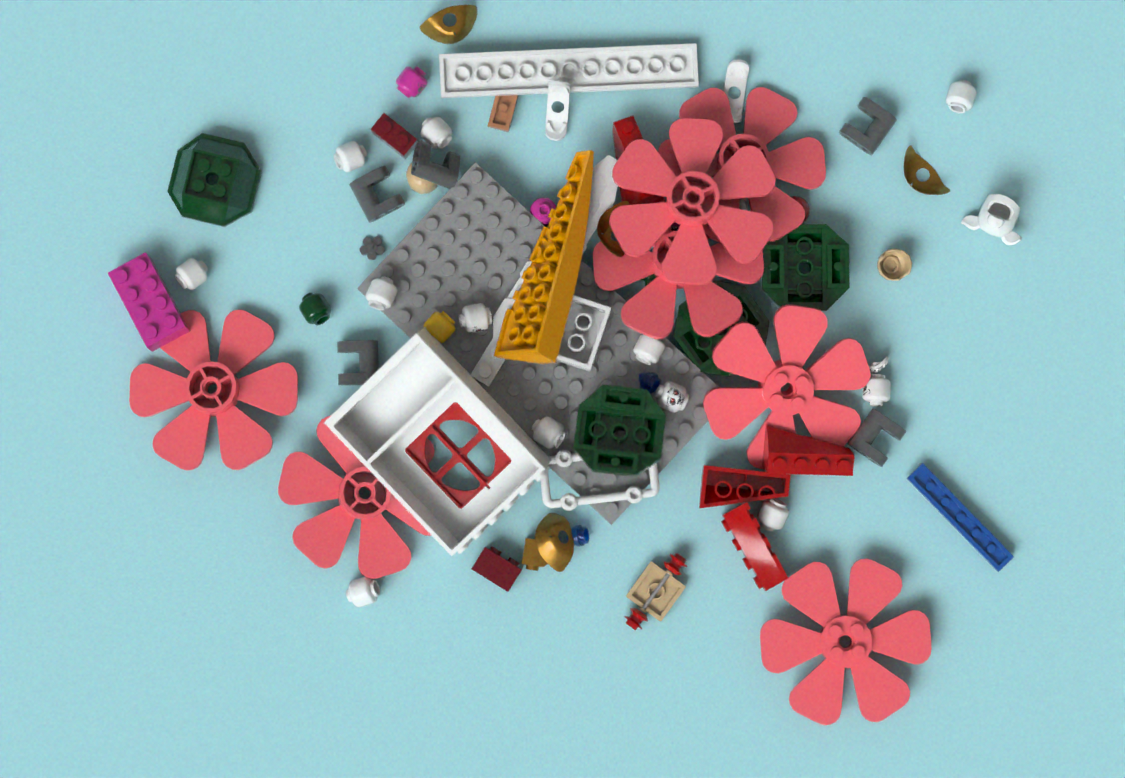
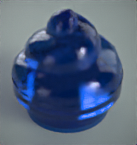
(649, 381)
(580, 535)

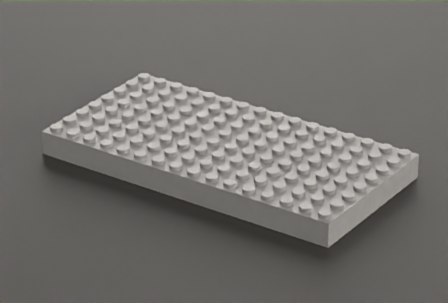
(472, 254)

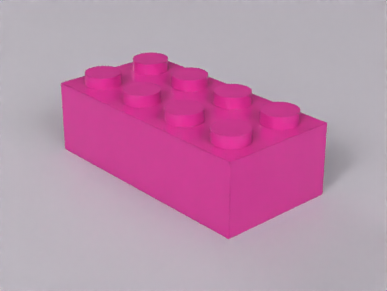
(148, 302)

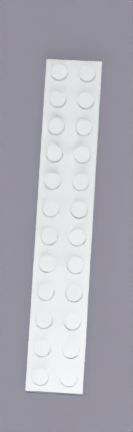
(582, 68)

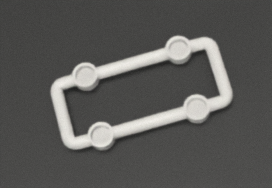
(570, 501)

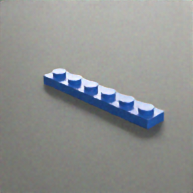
(960, 517)

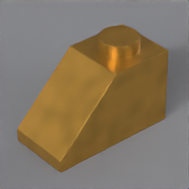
(531, 556)

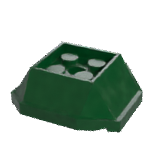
(236, 184)
(828, 263)
(700, 348)
(616, 409)

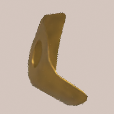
(438, 31)
(912, 164)
(604, 227)
(551, 549)

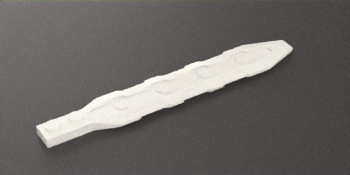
(602, 198)

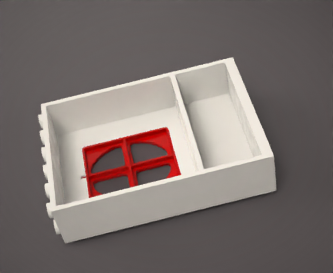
(406, 403)

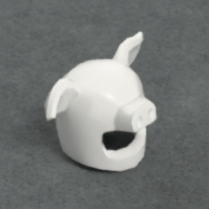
(996, 218)

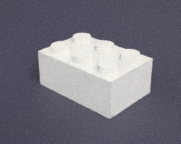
(583, 333)

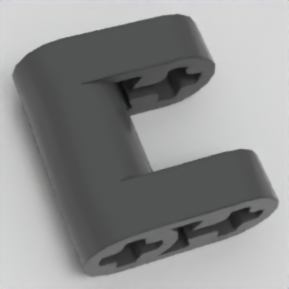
(875, 132)
(443, 175)
(368, 199)
(367, 361)
(869, 431)

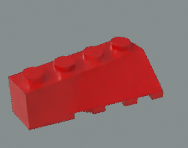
(624, 133)
(802, 455)
(734, 486)
(754, 547)

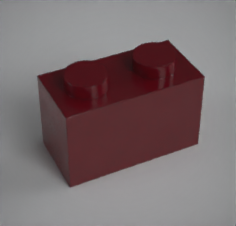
(394, 136)
(497, 569)

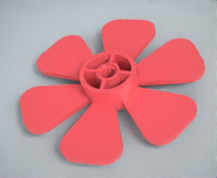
(765, 119)
(695, 146)
(654, 306)
(797, 334)
(240, 437)
(325, 535)
(821, 691)

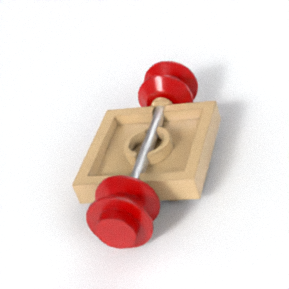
(655, 591)

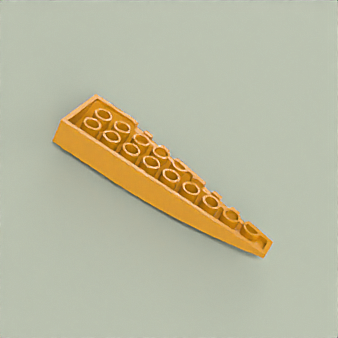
(542, 305)

